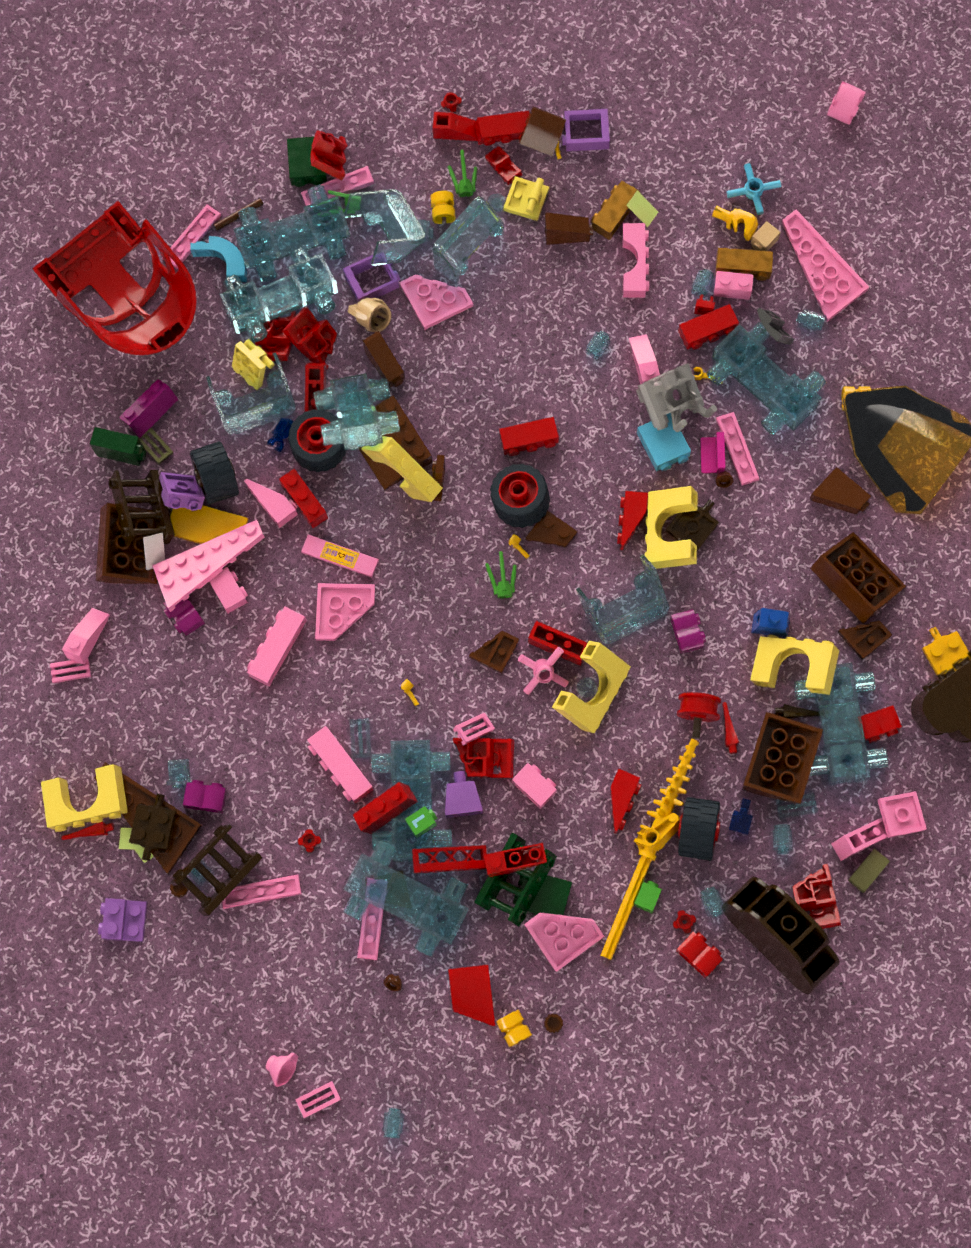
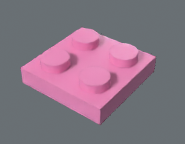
(902, 814)

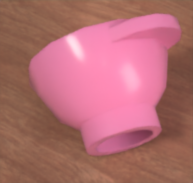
(281, 1068)

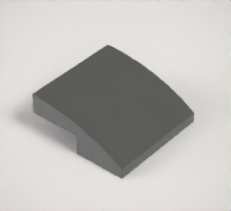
(773, 325)

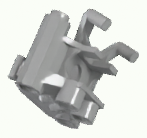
(659, 398)

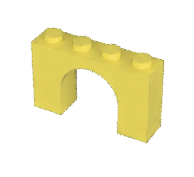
(417, 481)
(660, 507)
(774, 651)
(611, 674)
(109, 801)

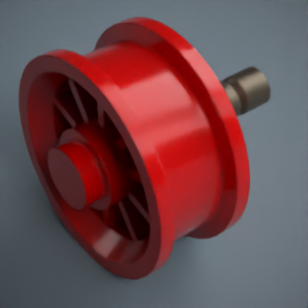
(698, 708)

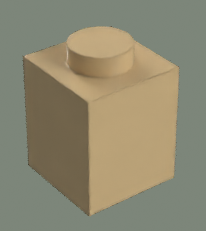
(765, 237)

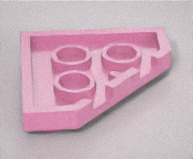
(434, 299)
(341, 607)
(562, 936)

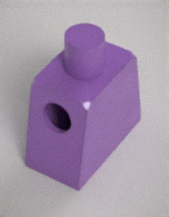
(462, 797)

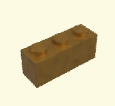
(613, 210)
(745, 262)

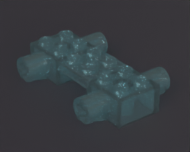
(291, 233)
(251, 306)
(765, 378)
(357, 417)
(843, 728)
(419, 779)
(406, 898)

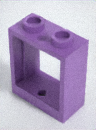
(586, 143)
(363, 265)

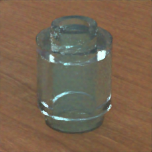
(702, 282)
(810, 320)
(598, 344)
(782, 839)
(712, 902)
(393, 1123)

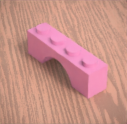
(634, 239)

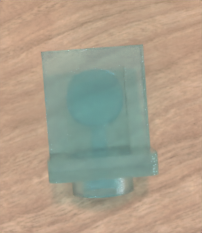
(178, 772)

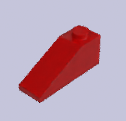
(314, 381)

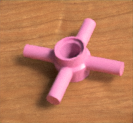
(543, 664)

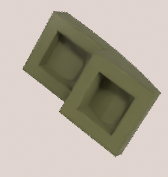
(868, 870)

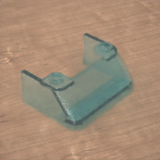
(396, 219)
(465, 237)
(257, 407)
(630, 610)

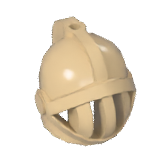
(366, 312)

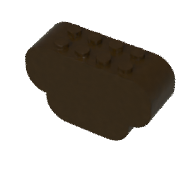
(946, 703)
(782, 933)

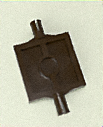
(694, 525)
(153, 827)

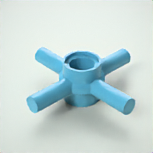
(753, 182)

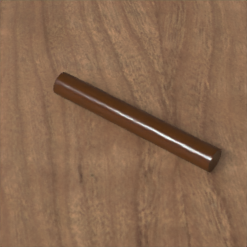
(229, 219)

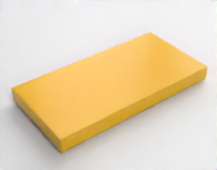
(204, 524)

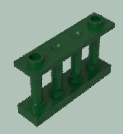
(493, 885)

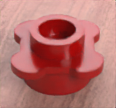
(451, 97)
(304, 840)
(690, 919)

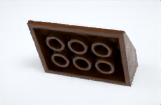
(406, 438)
(114, 559)
(857, 578)
(782, 759)

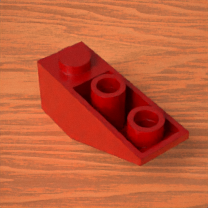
(453, 127)
(634, 512)
(621, 792)
(514, 859)

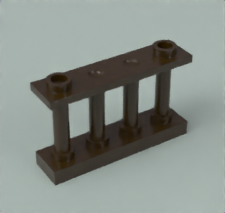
(160, 511)
(235, 874)

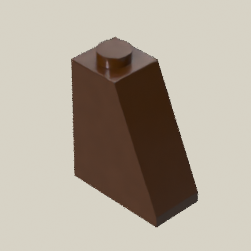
(566, 229)
(383, 359)
(841, 493)

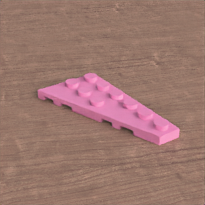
(828, 274)
(200, 564)

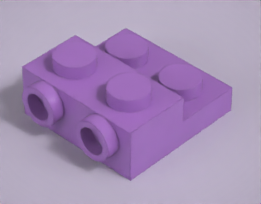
(181, 491)
(123, 920)

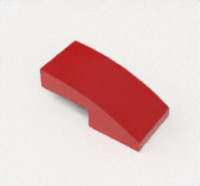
(503, 165)

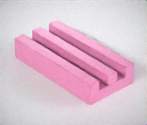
(54, 672)
(458, 728)
(302, 1107)

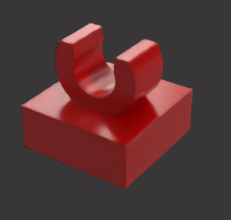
(703, 306)

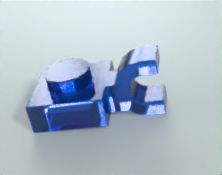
(280, 431)
(740, 819)

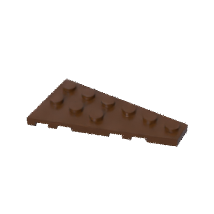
(184, 827)

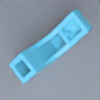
(224, 250)

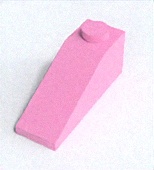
(644, 358)
(273, 502)
(85, 636)
(859, 839)

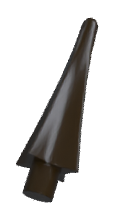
(793, 712)

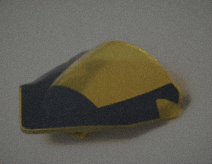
(905, 443)

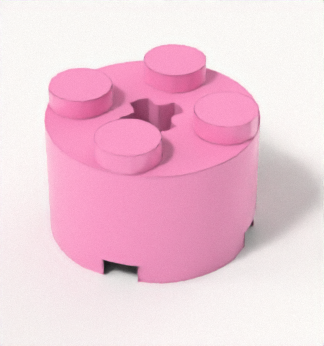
(846, 103)

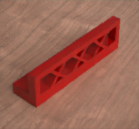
(447, 866)

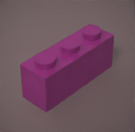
(148, 408)

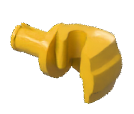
(735, 217)

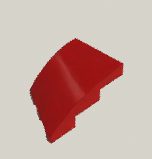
(328, 154)
(309, 334)
(276, 340)
(483, 753)
(818, 895)
(472, 993)

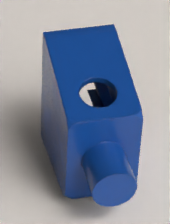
(771, 622)

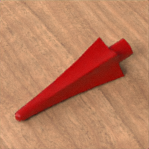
(731, 738)
(94, 830)

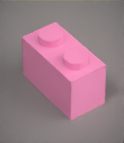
(733, 285)
(228, 590)
(534, 785)

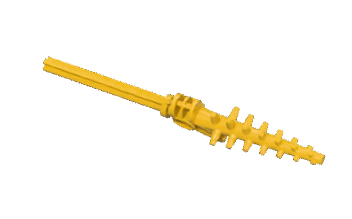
(664, 827)

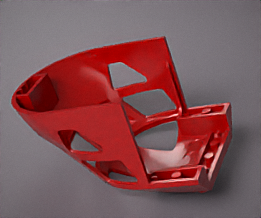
(94, 261)

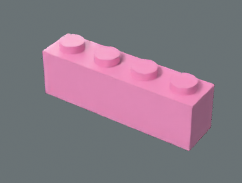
(276, 646)
(340, 765)

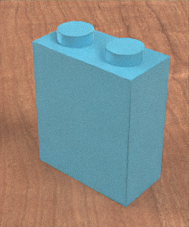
(663, 446)

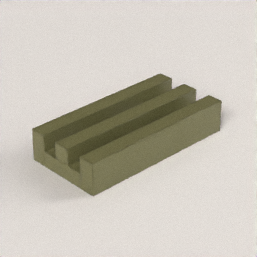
(163, 456)

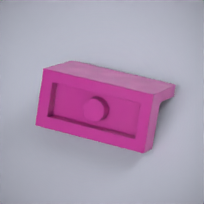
(713, 453)

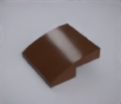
(542, 131)

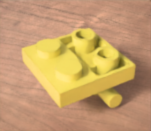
(526, 198)
(251, 363)

